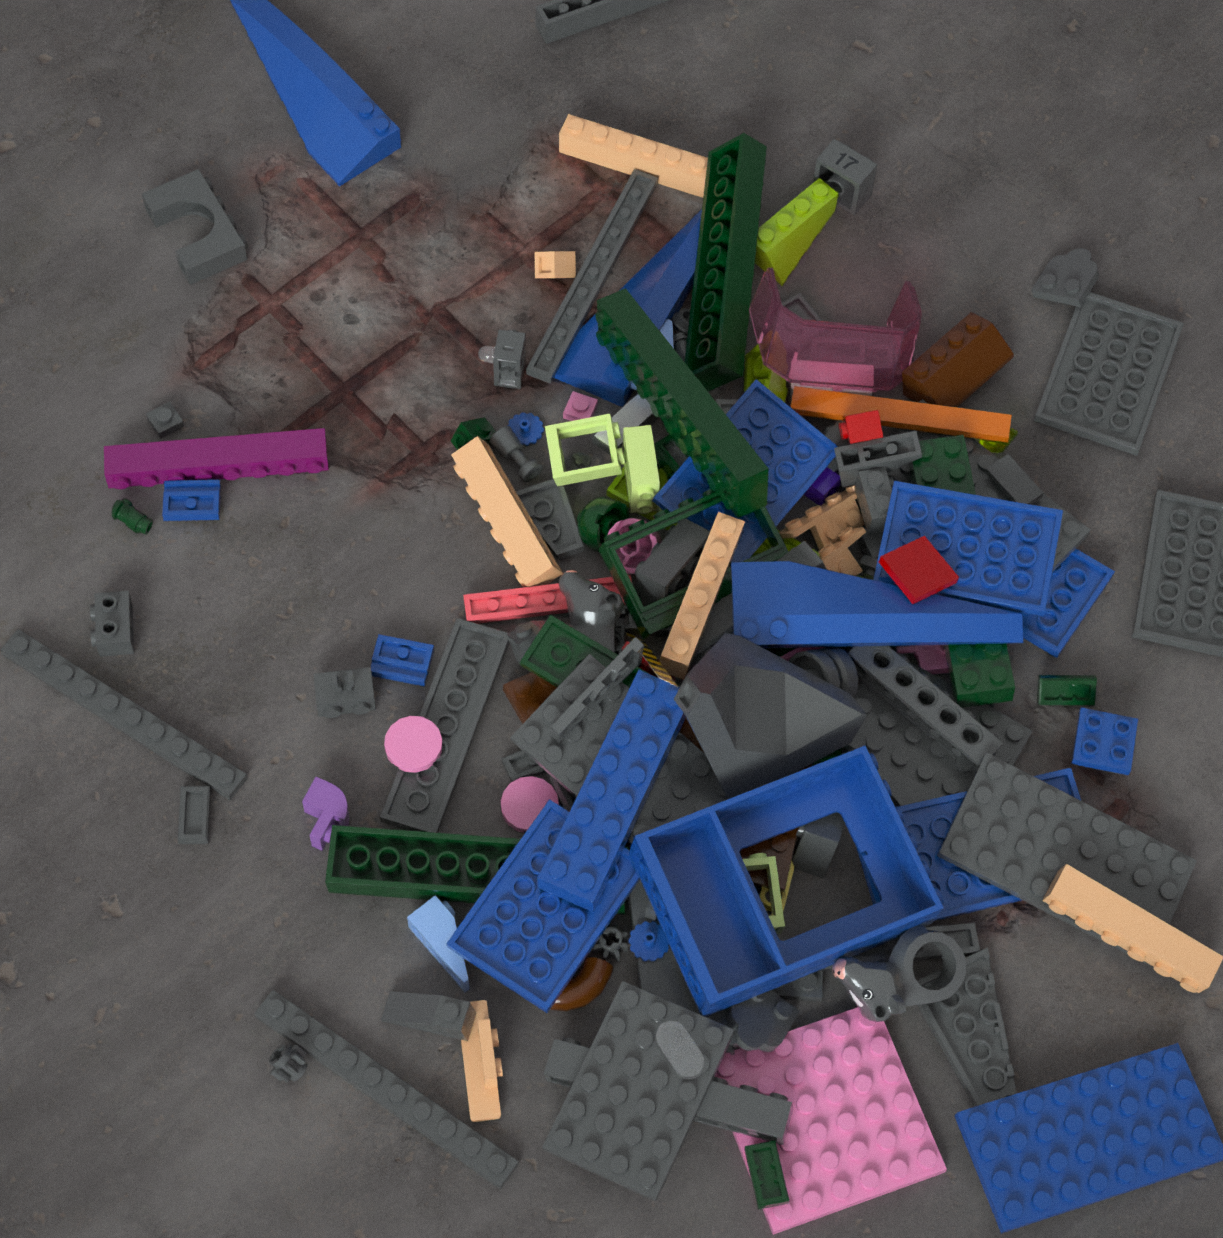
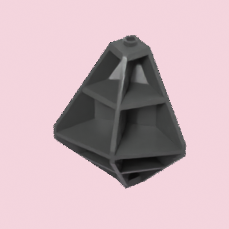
(762, 714)

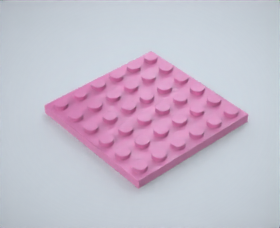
(852, 1117)

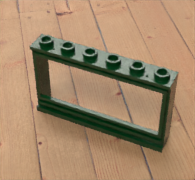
(664, 611)

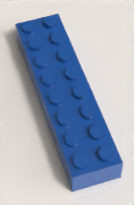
(613, 793)

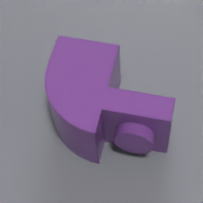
(329, 806)

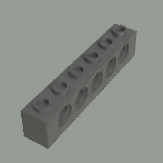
(923, 716)

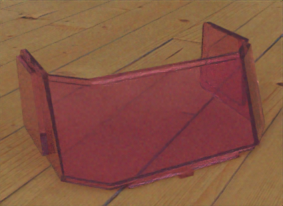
(834, 352)

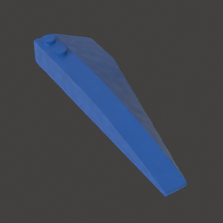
(329, 109)
(660, 291)
(816, 607)

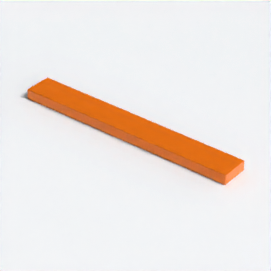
(903, 414)

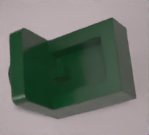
(470, 429)

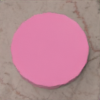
(413, 744)
(525, 800)

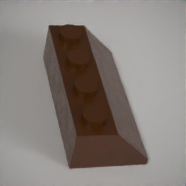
(957, 363)

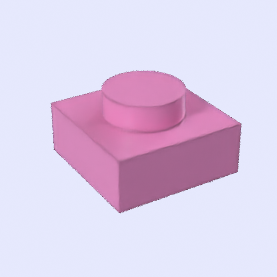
(580, 407)

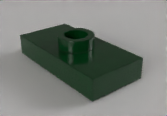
(1066, 690)
(766, 1174)

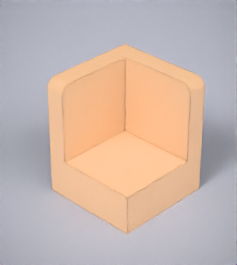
(555, 264)

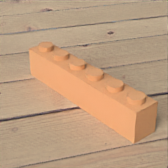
(629, 152)
(506, 514)
(701, 595)
(1132, 929)

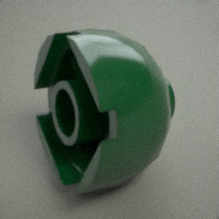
(598, 518)

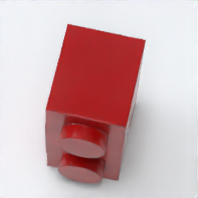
(861, 427)

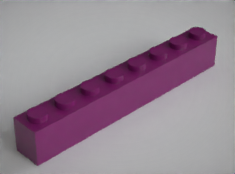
(216, 458)

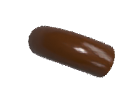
(585, 986)

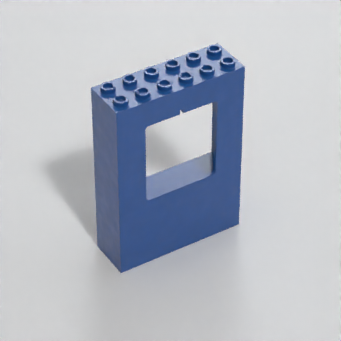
(715, 912)

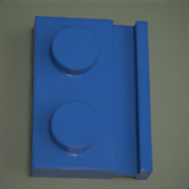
(191, 500)
(401, 660)

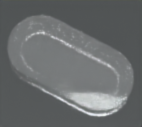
(680, 1050)

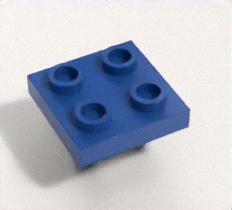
(1104, 741)

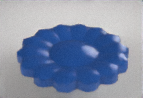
(527, 428)
(648, 941)

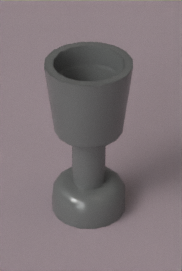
(510, 447)

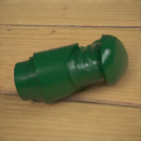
(132, 517)

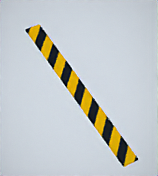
(654, 662)

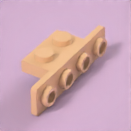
(828, 519)
(837, 555)
(482, 1067)

